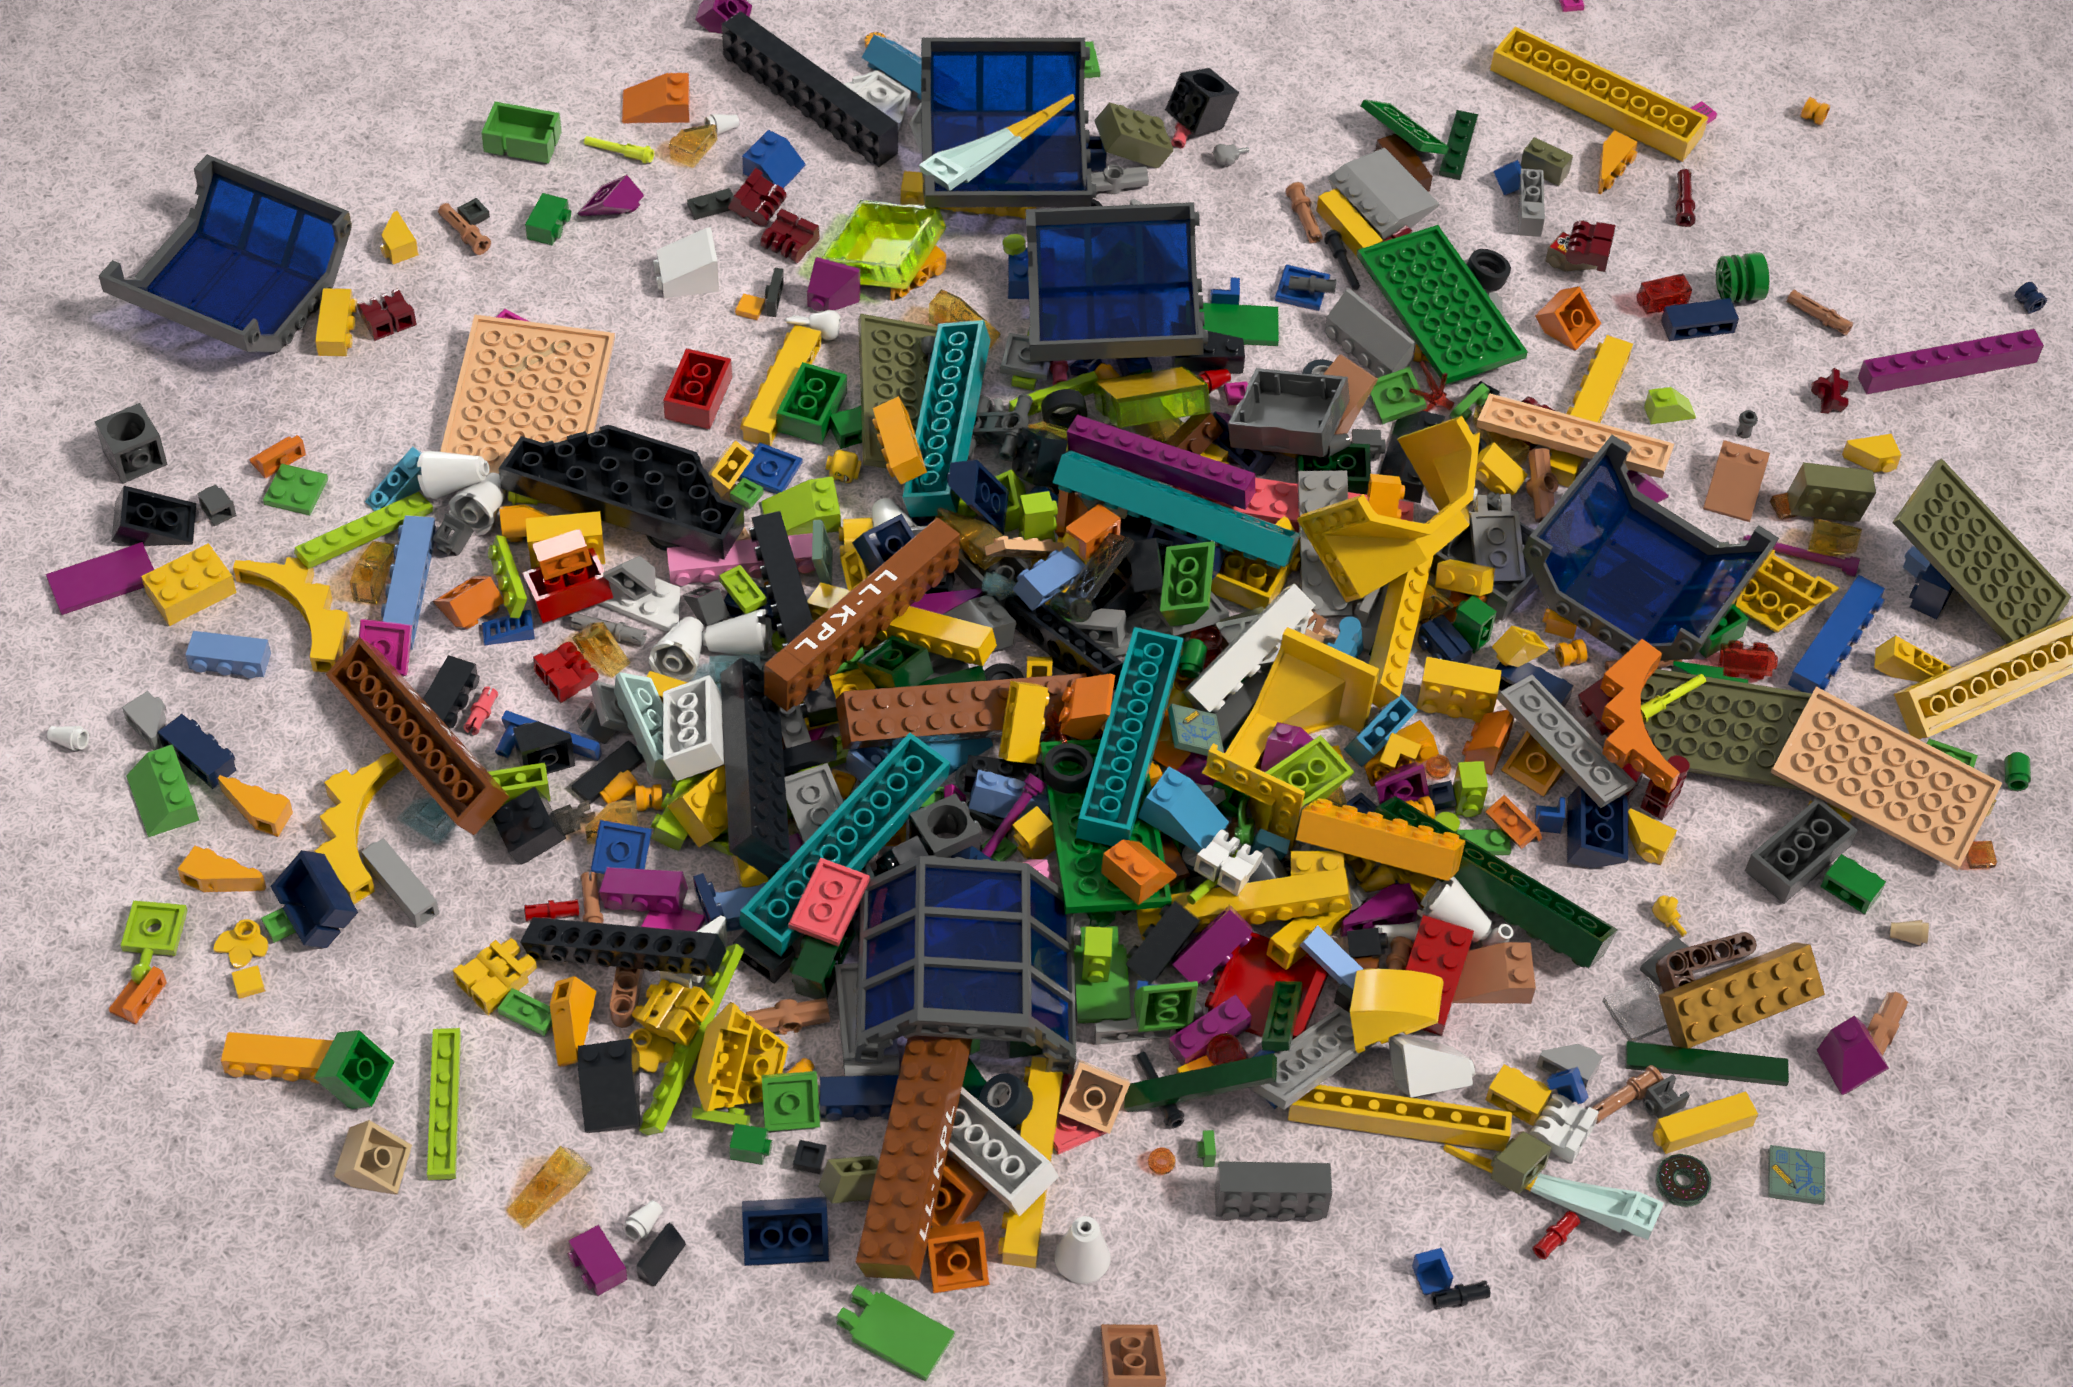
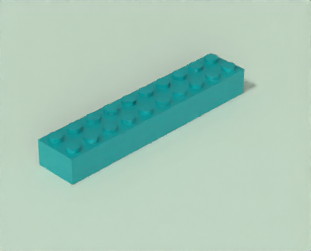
(947, 413)
(1176, 508)
(1129, 738)
(848, 836)

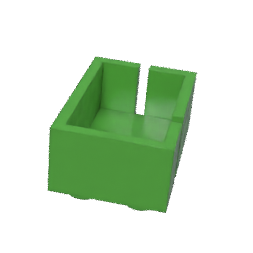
(521, 132)

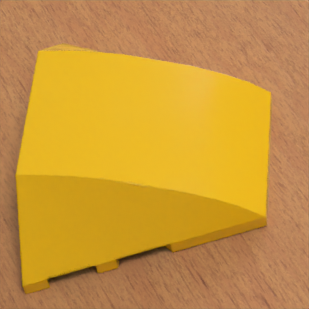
(1782, 593)
(1392, 1003)
(734, 1059)

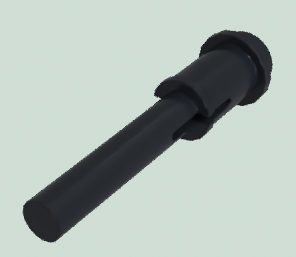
(1333, 239)
(1173, 1116)

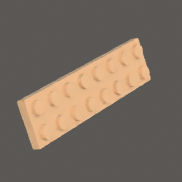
(1571, 433)

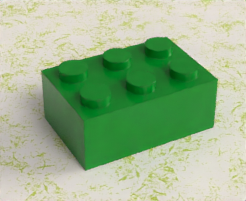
(810, 402)

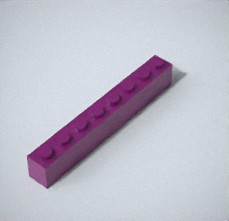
(1950, 361)
(1161, 462)

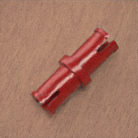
(552, 910)
(1556, 1235)

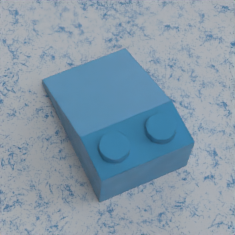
(1182, 811)

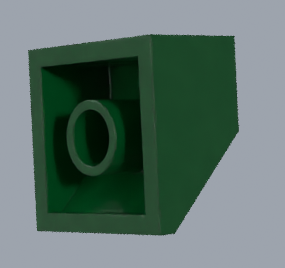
(896, 664)

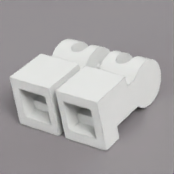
(1218, 861)
(1564, 1127)

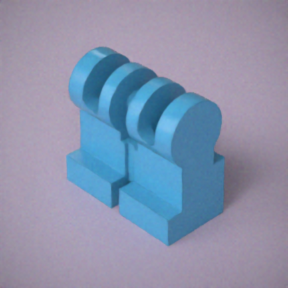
(1350, 637)

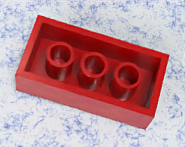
(1441, 951)

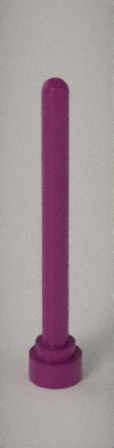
(1847, 565)
(1032, 787)

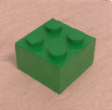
(354, 1069)

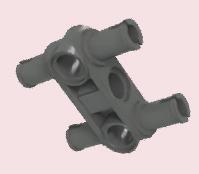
(1000, 426)

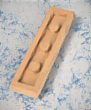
(1022, 548)

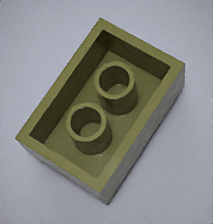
(1133, 135)
(1831, 492)

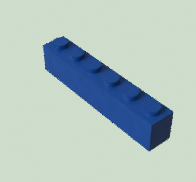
(1837, 635)

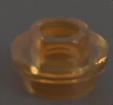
(1441, 761)
(1165, 1154)

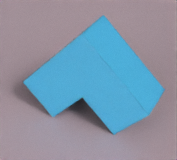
(1266, 839)

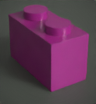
(597, 1260)

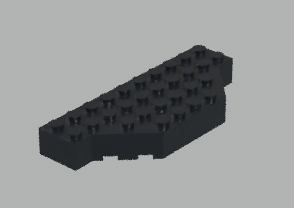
(632, 484)

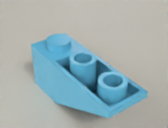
(399, 483)

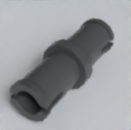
(1312, 284)

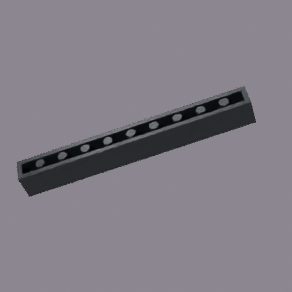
(789, 604)

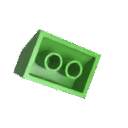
(1187, 582)
(162, 792)

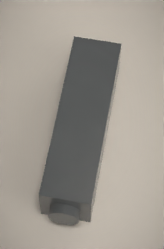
(1238, 707)

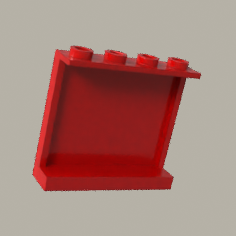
(1253, 978)

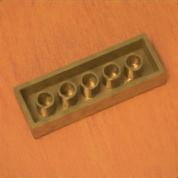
(1741, 995)

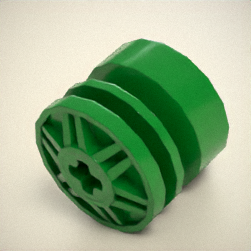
(1743, 277)

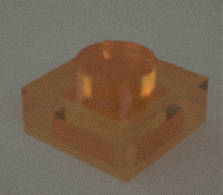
(1781, 506)
(1981, 855)

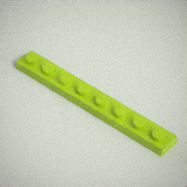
(684, 1056)

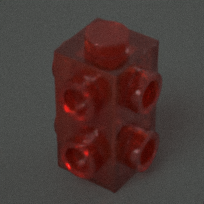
(1663, 292)
(1746, 659)

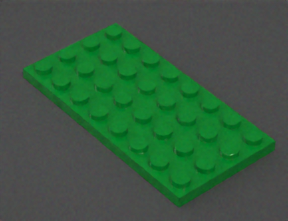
(1441, 304)
(1081, 860)

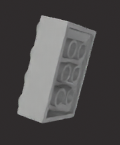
(1383, 192)

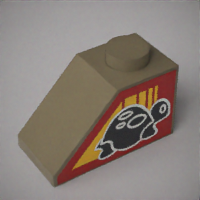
(1557, 252)

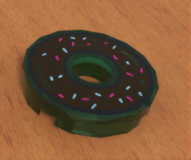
(1680, 1194)

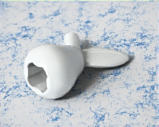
(827, 322)

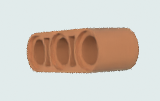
(625, 999)

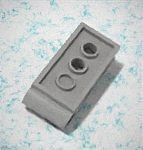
(846, 998)

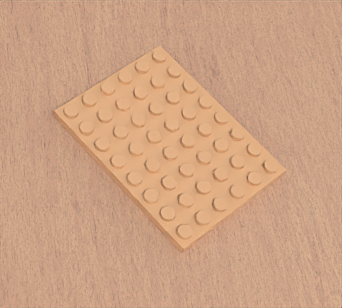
(541, 402)

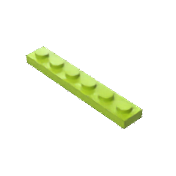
(361, 530)
(444, 1104)

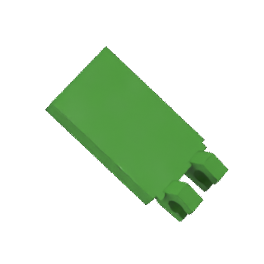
(1108, 998)
(896, 1332)

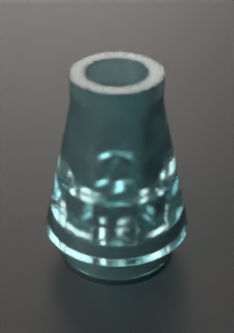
(998, 585)

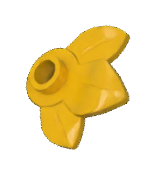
(240, 946)
(654, 1051)

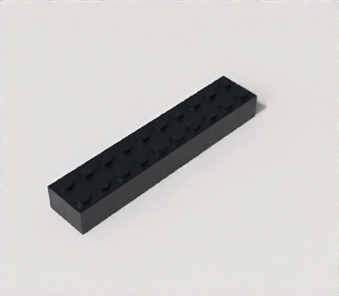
(810, 89)
(754, 770)

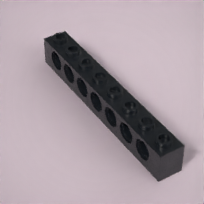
(624, 946)

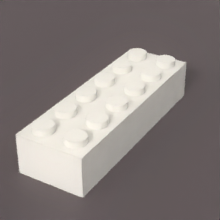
(1250, 647)
(998, 1155)

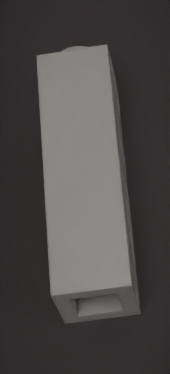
(400, 882)

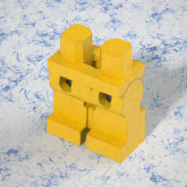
(494, 974)
(673, 1011)

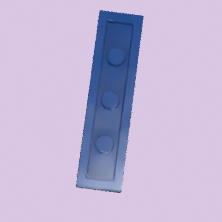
(581, 745)

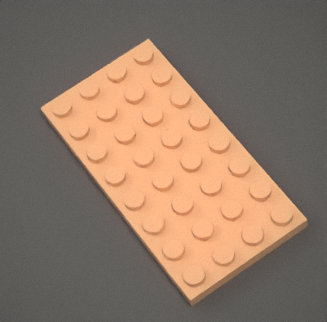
(1886, 778)

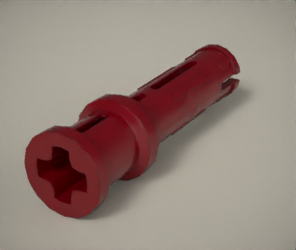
(1685, 204)

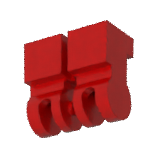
(564, 671)

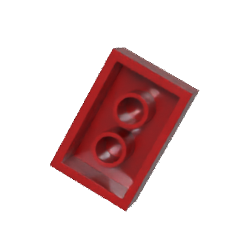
(697, 388)
(568, 591)

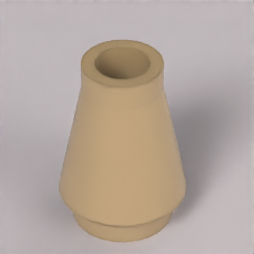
(1910, 931)

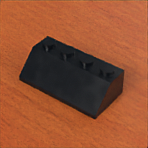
(1396, 461)

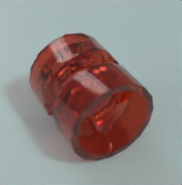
(1212, 640)
(1225, 1049)

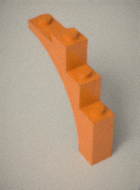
(1623, 714)

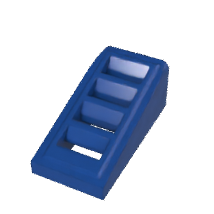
(517, 634)

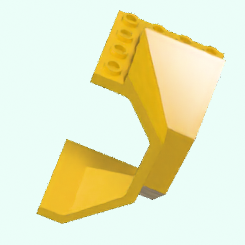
(1373, 549)
(1307, 689)

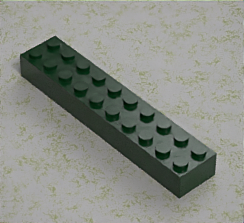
(1518, 896)

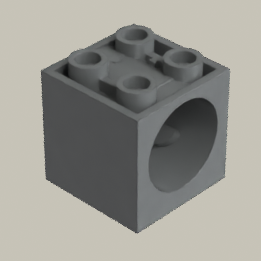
(131, 443)
(945, 816)

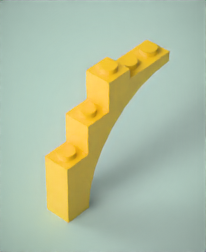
(313, 601)
(342, 822)

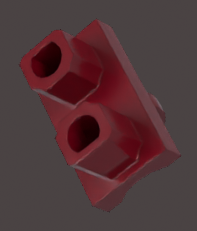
(1830, 392)

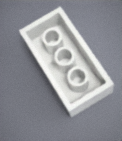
(693, 728)

